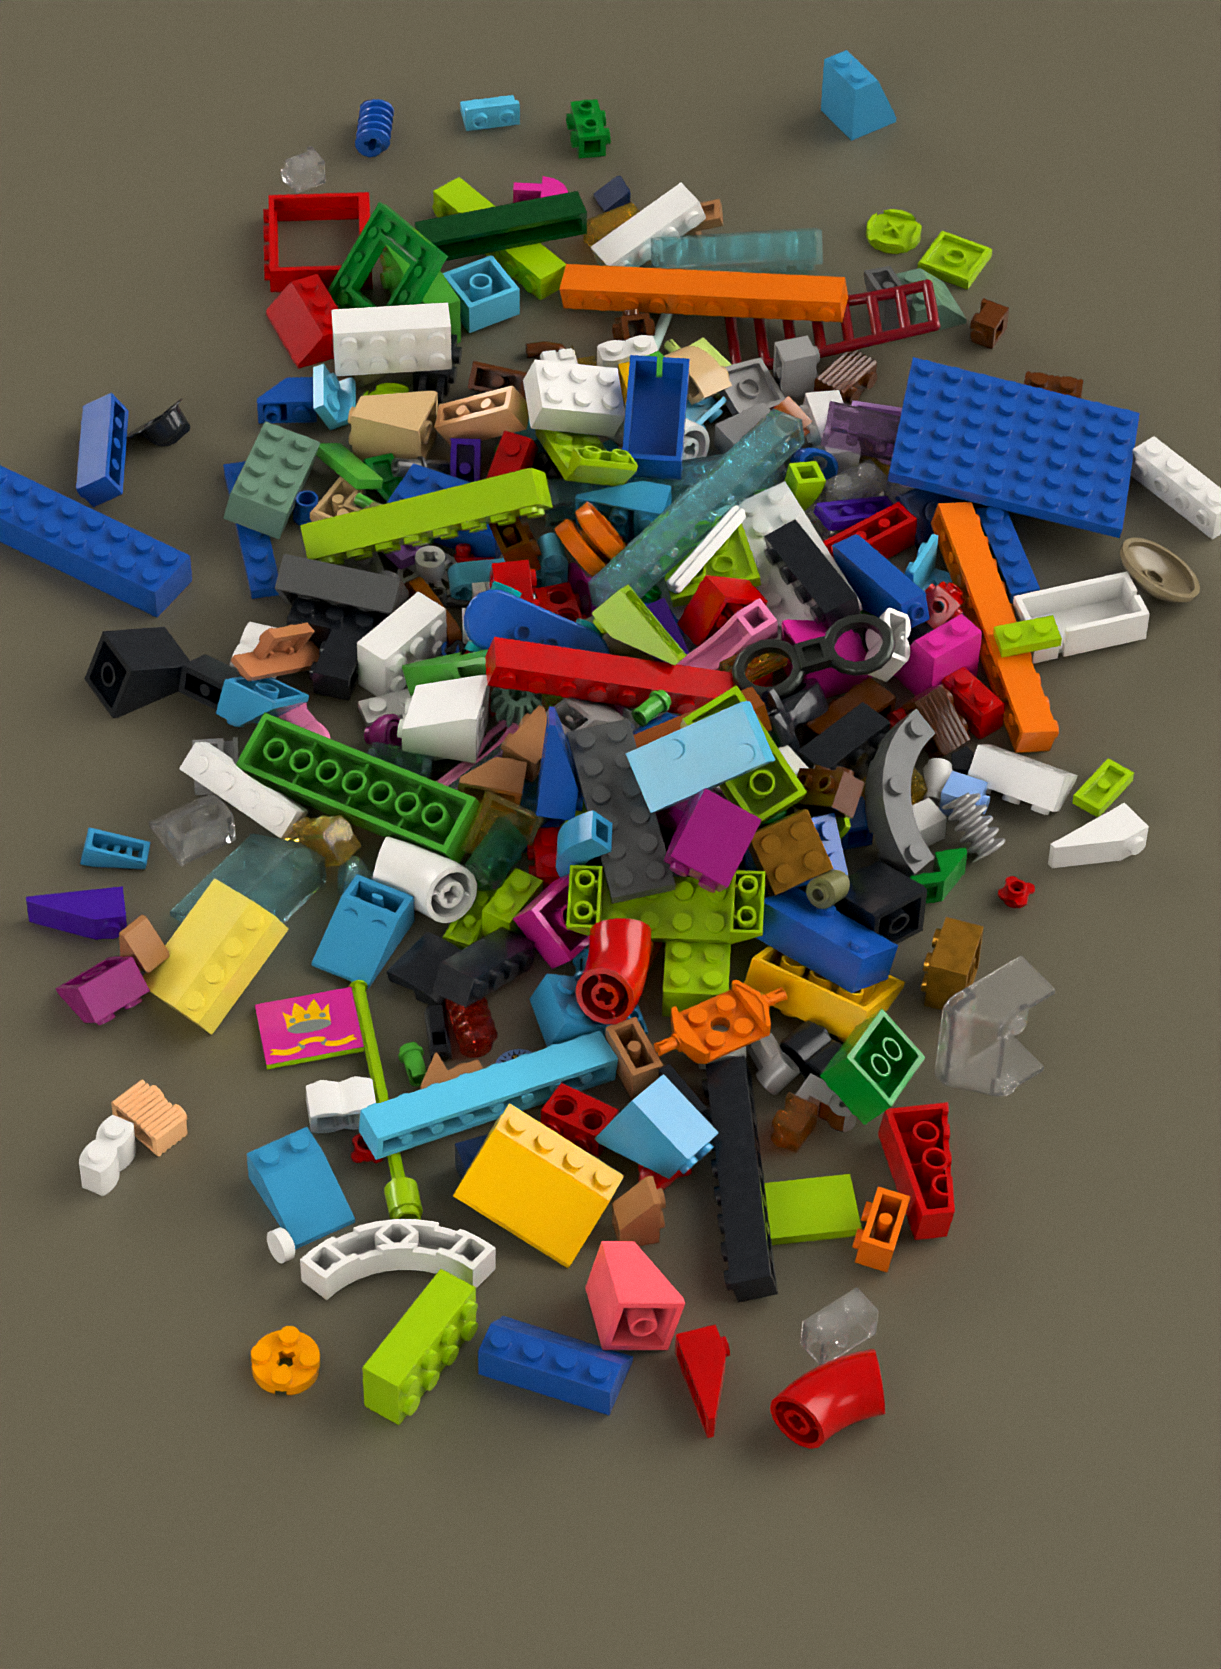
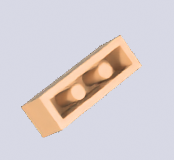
(483, 415)

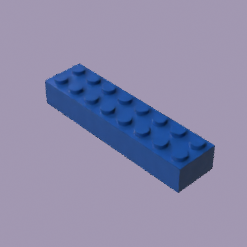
(90, 545)

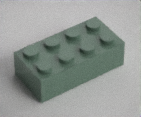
(271, 480)

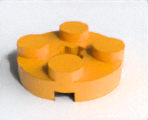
(285, 1344)

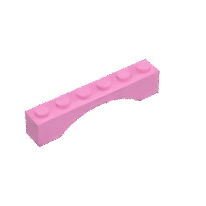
(742, 629)

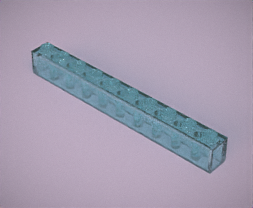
(700, 507)

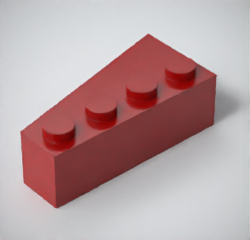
(920, 1164)

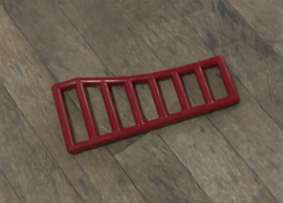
(849, 342)

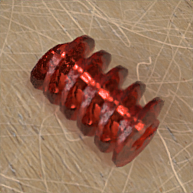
(473, 1027)

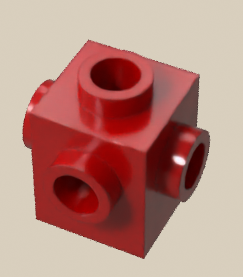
(950, 596)

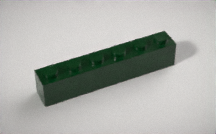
(507, 226)

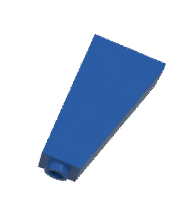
(879, 581)

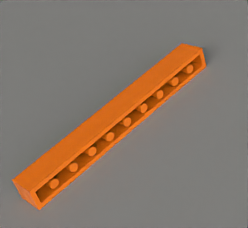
(704, 292)
(986, 606)

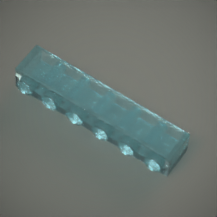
(740, 250)

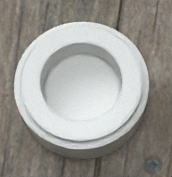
(281, 1245)

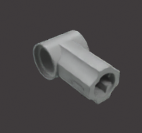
(774, 1066)

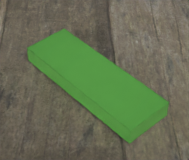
(349, 466)

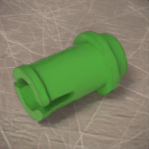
(657, 703)
(412, 1057)

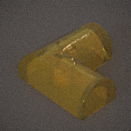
(489, 810)

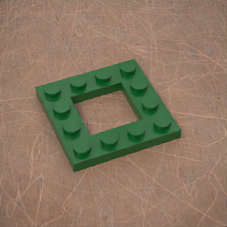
(389, 229)

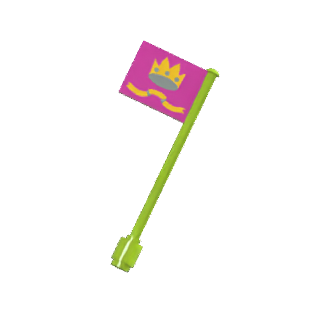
(329, 1027)

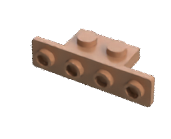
(279, 653)

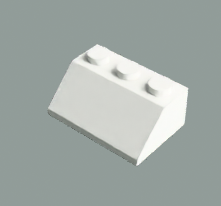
(1022, 778)

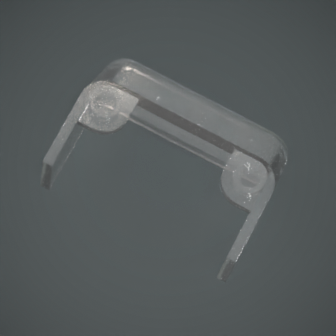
(978, 1031)

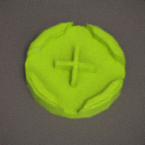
(893, 231)

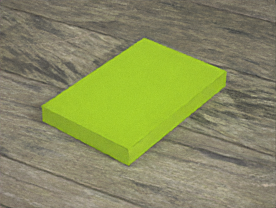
(812, 1209)

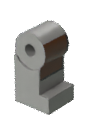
(829, 1104)

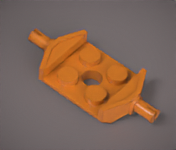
(739, 1009)

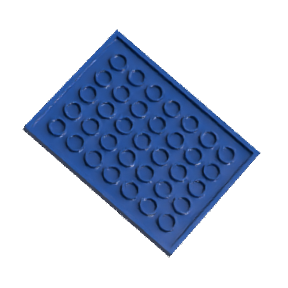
(1014, 447)

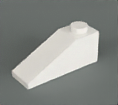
(1101, 840)

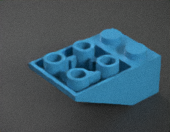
(629, 505)
(364, 930)
(561, 1015)

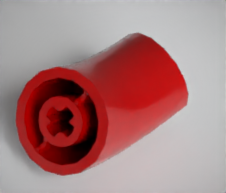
(614, 969)
(830, 1399)

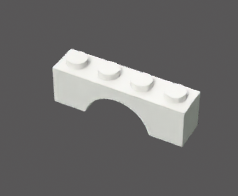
(224, 778)

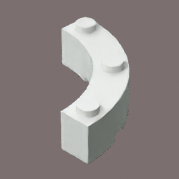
(396, 1246)

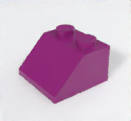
(104, 989)

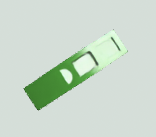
(444, 668)

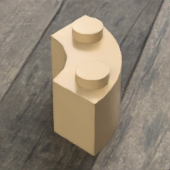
(705, 373)

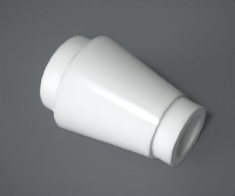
(936, 775)

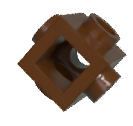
(641, 322)

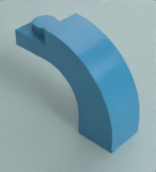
(583, 841)

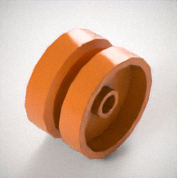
(588, 543)

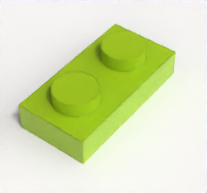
(1027, 636)
(1103, 788)

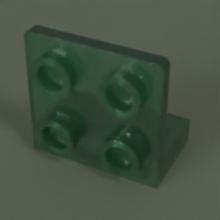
(496, 854)

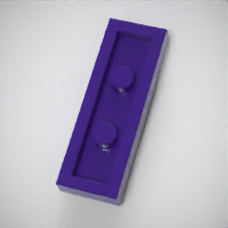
(846, 513)

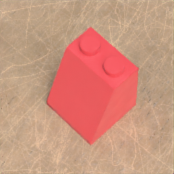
(631, 1299)

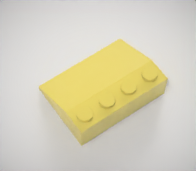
(215, 955)

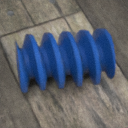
(374, 127)

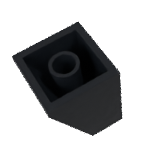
(135, 668)
(885, 902)

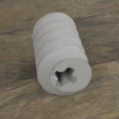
(974, 825)

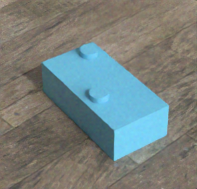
(700, 756)

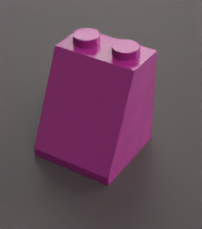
(711, 840)

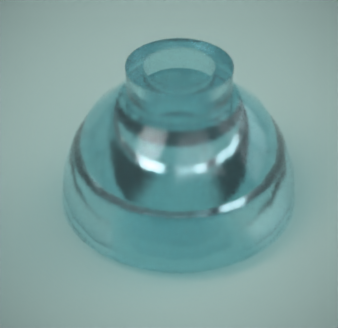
(348, 871)

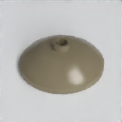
(1158, 571)

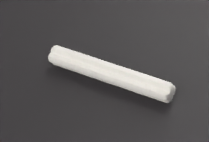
(706, 549)

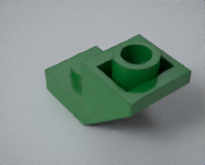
(947, 871)

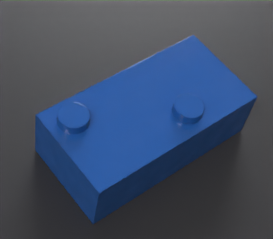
(826, 941)

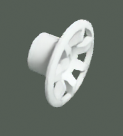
(430, 565)

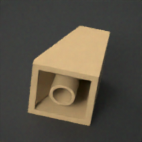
(394, 425)

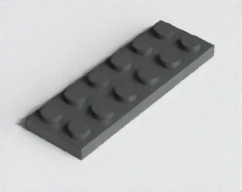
(611, 789)

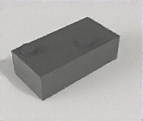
(340, 586)

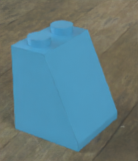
(853, 97)
(660, 1130)

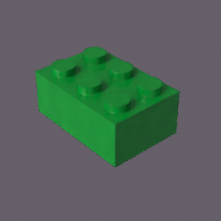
(872, 1067)

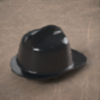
(165, 428)

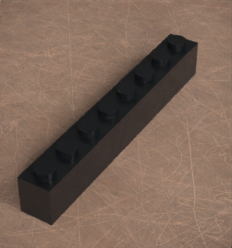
(741, 1180)

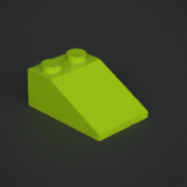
(631, 622)

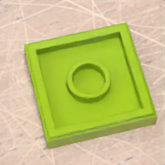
(955, 259)

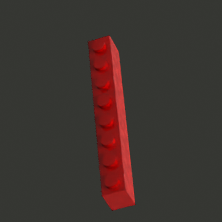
(599, 675)

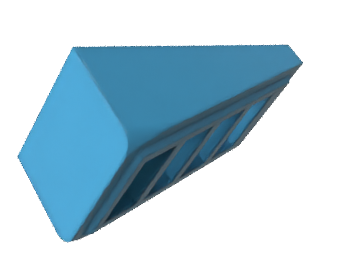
(96, 853)

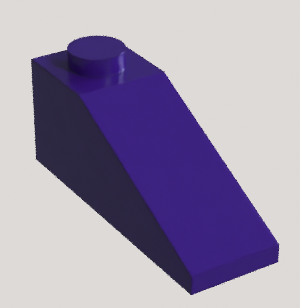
(84, 913)

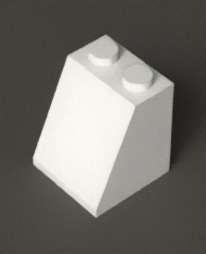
(446, 718)

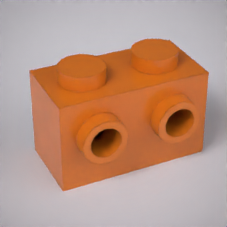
(882, 1229)

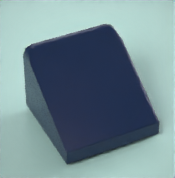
(613, 194)

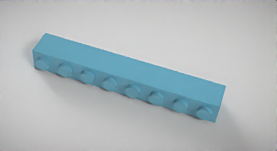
(485, 1094)

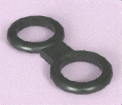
(816, 654)

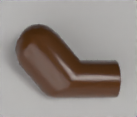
(536, 348)

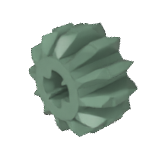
(513, 704)

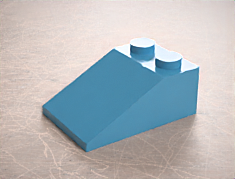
(299, 1187)

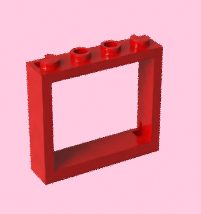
(309, 208)

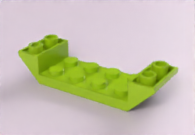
(586, 459)
(674, 915)

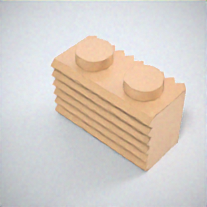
(154, 1118)

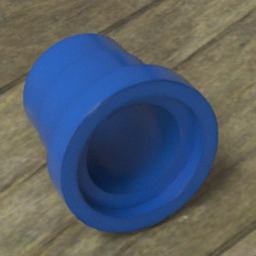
(304, 505)

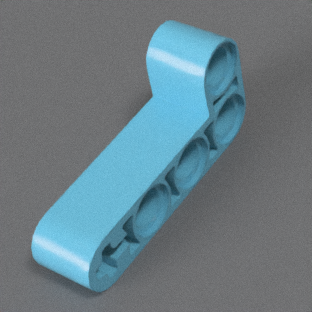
(552, 562)

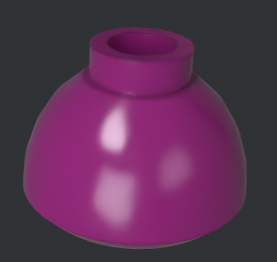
(383, 730)

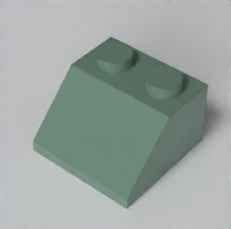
(948, 309)

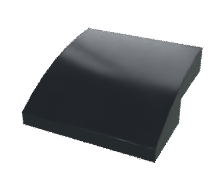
(420, 966)

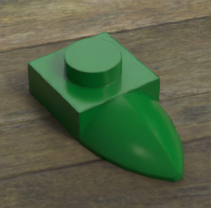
(382, 466)

